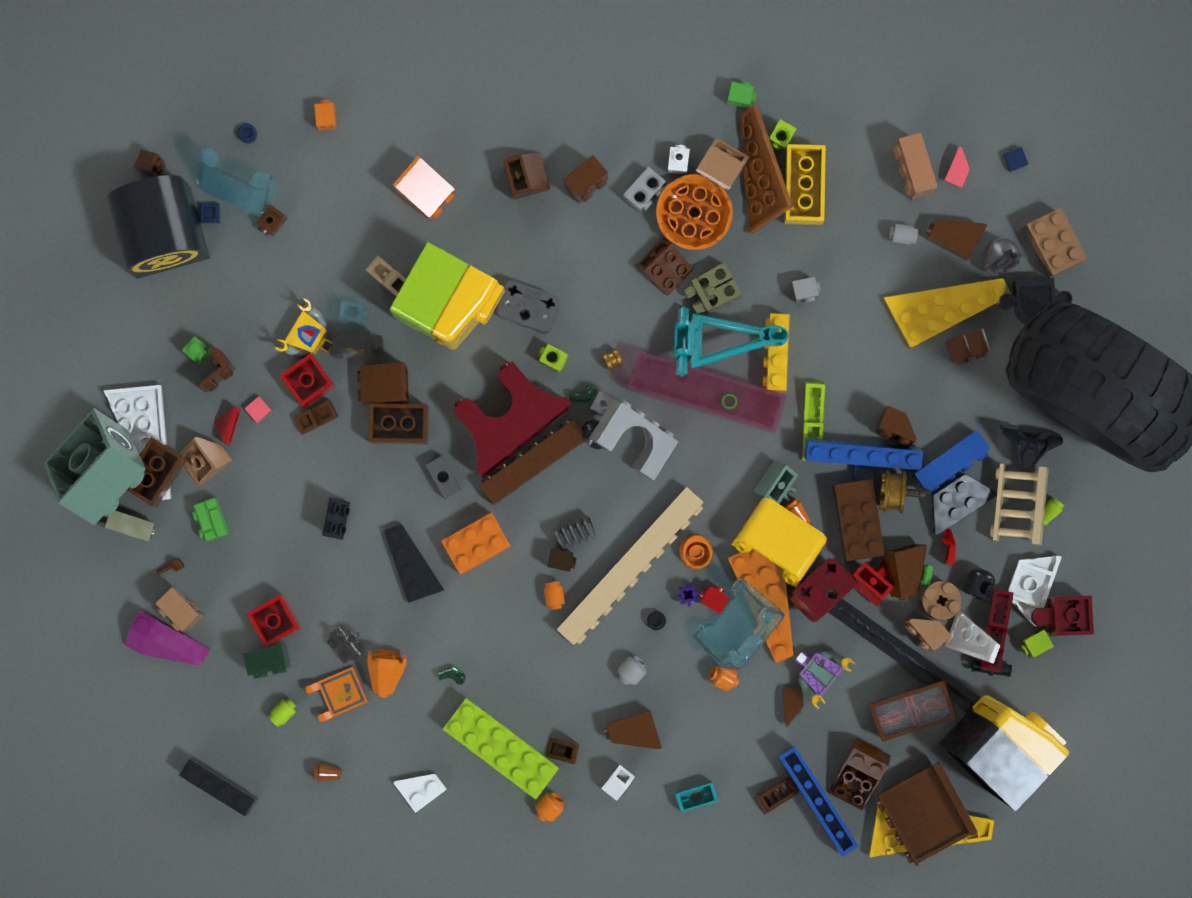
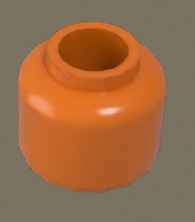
(723, 678)
(549, 807)

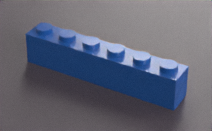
(863, 454)
(818, 800)

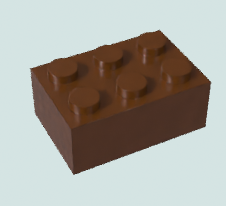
(398, 423)
(161, 469)

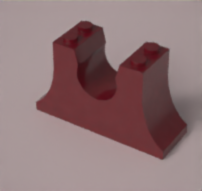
(503, 436)

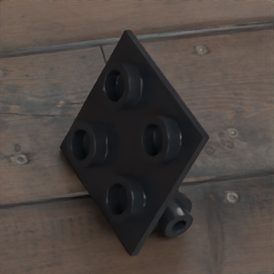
(336, 518)

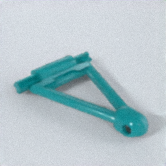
(689, 339)

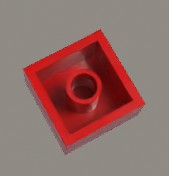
(307, 380)
(274, 621)

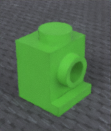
(196, 350)

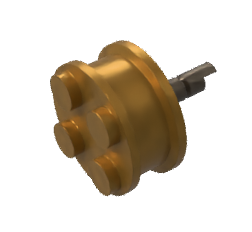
(895, 490)

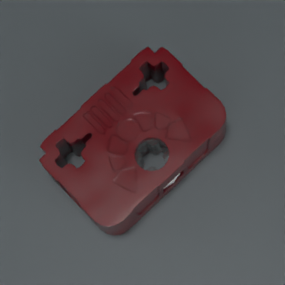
(820, 585)

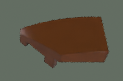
(792, 703)

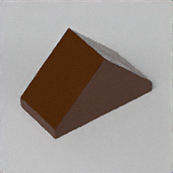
(562, 750)

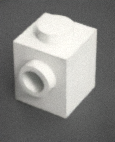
(678, 160)
(618, 782)

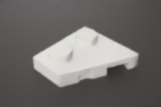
(420, 790)

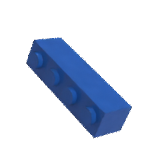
(953, 460)

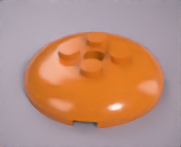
(696, 193)

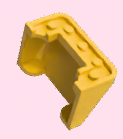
(781, 539)

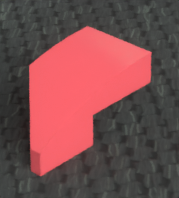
(959, 169)

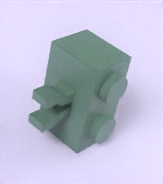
(776, 482)

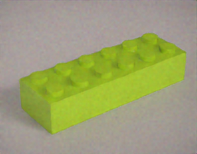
(501, 748)

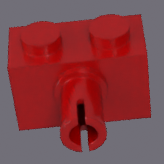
(872, 582)

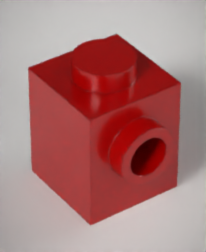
(714, 598)

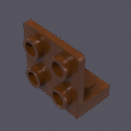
(665, 266)
(223, 372)

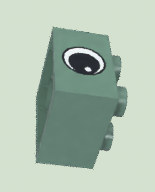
(94, 467)

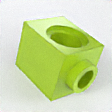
(785, 128)
(558, 364)
(1036, 644)

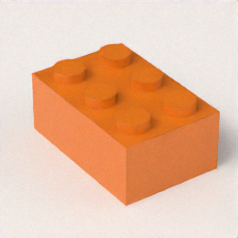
(476, 544)

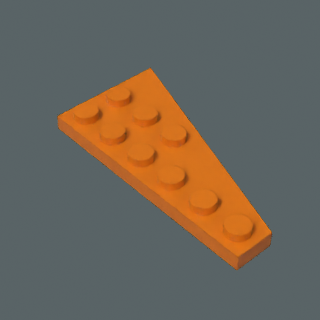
(769, 581)

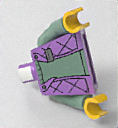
(820, 673)

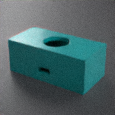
(708, 796)

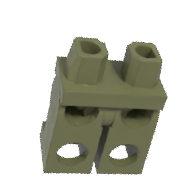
(706, 289)

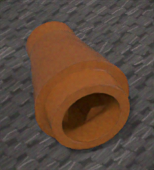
(326, 773)

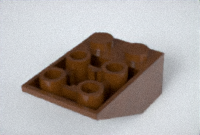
(859, 774)

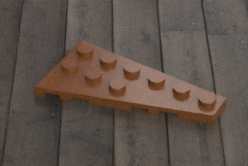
(762, 175)

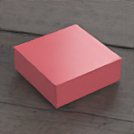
(258, 409)

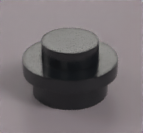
(656, 620)

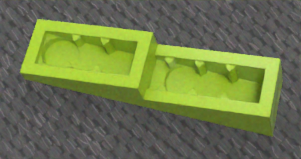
(813, 412)

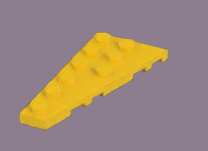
(936, 310)
(885, 843)

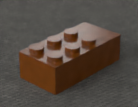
(858, 520)

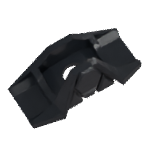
(1030, 446)

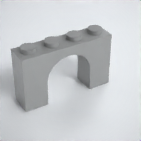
(658, 443)

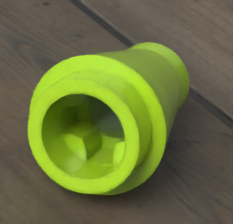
(1052, 509)

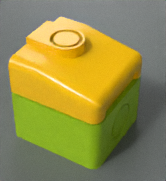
(445, 297)

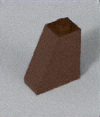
(956, 236)
(905, 569)
(634, 731)

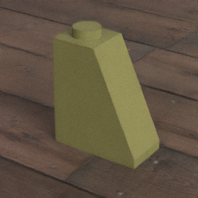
(128, 525)

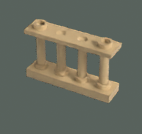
(1038, 496)

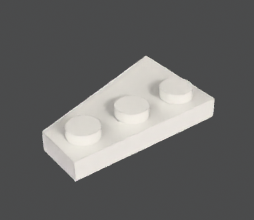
(971, 639)

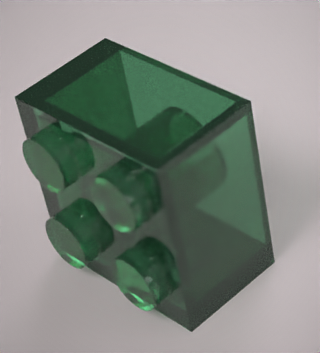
(265, 660)

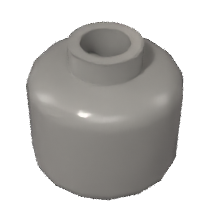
(632, 670)

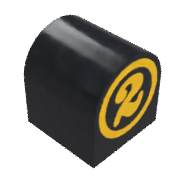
(157, 225)

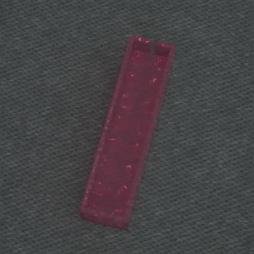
(704, 393)

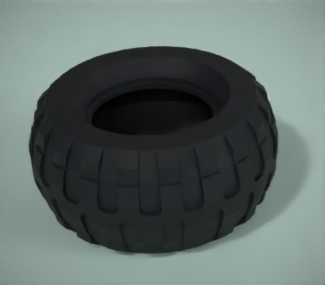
(1104, 385)

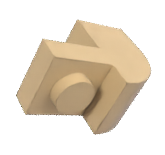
(386, 275)

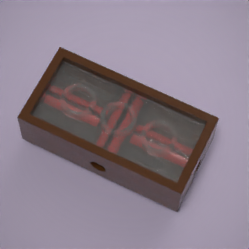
(913, 710)

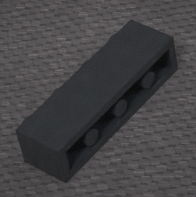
(218, 786)

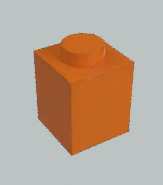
(325, 115)

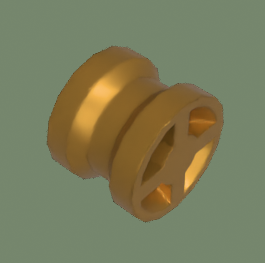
(612, 359)

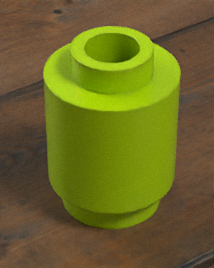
(282, 712)

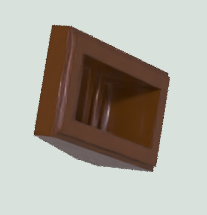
(763, 805)

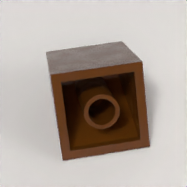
(383, 384)

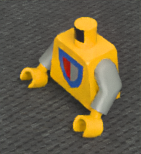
(307, 334)

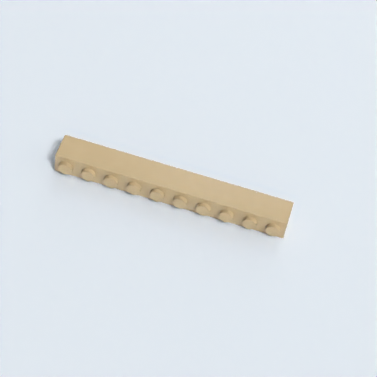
(630, 565)

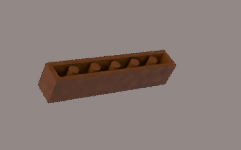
(532, 462)

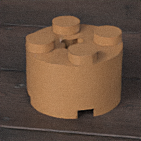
(950, 606)

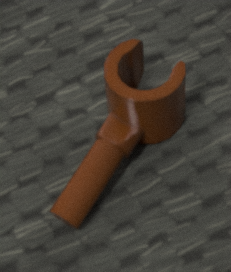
(175, 564)

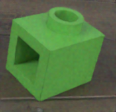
(741, 94)

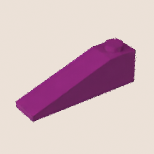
(158, 639)

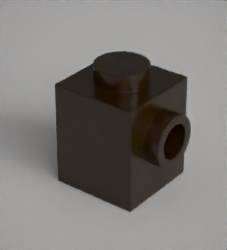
(561, 560)

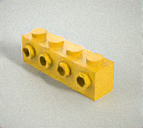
(776, 357)

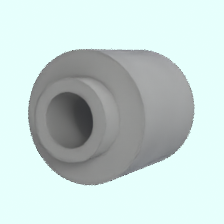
(903, 234)

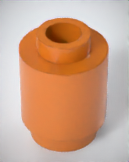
(554, 595)

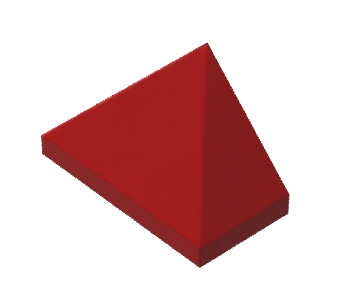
(226, 425)

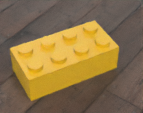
(805, 183)

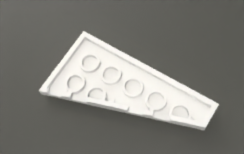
(141, 413)

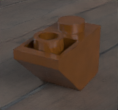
(150, 163)

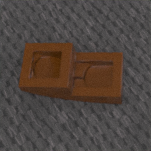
(316, 417)

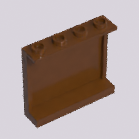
(925, 813)

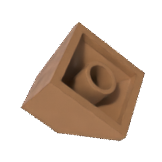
(204, 459)

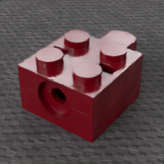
(1063, 616)

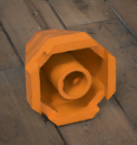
(385, 671)

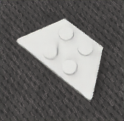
(1033, 583)

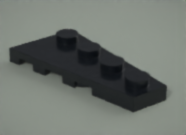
(414, 572)

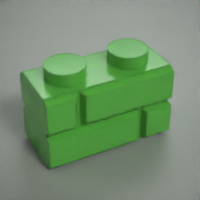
(211, 520)

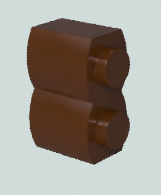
(968, 346)

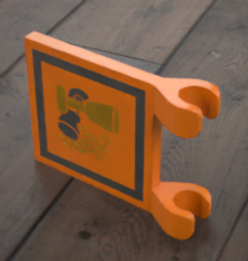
(340, 693)

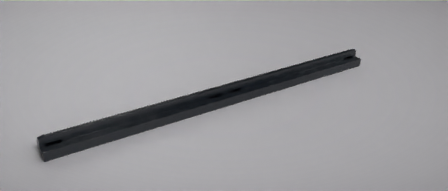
(900, 651)

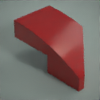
(948, 539)

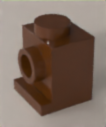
(278, 220)

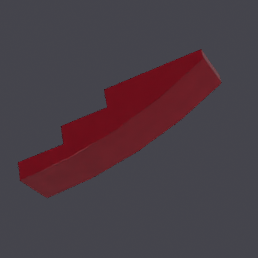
(998, 625)

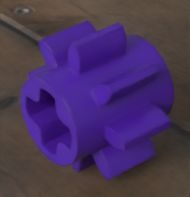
(682, 595)

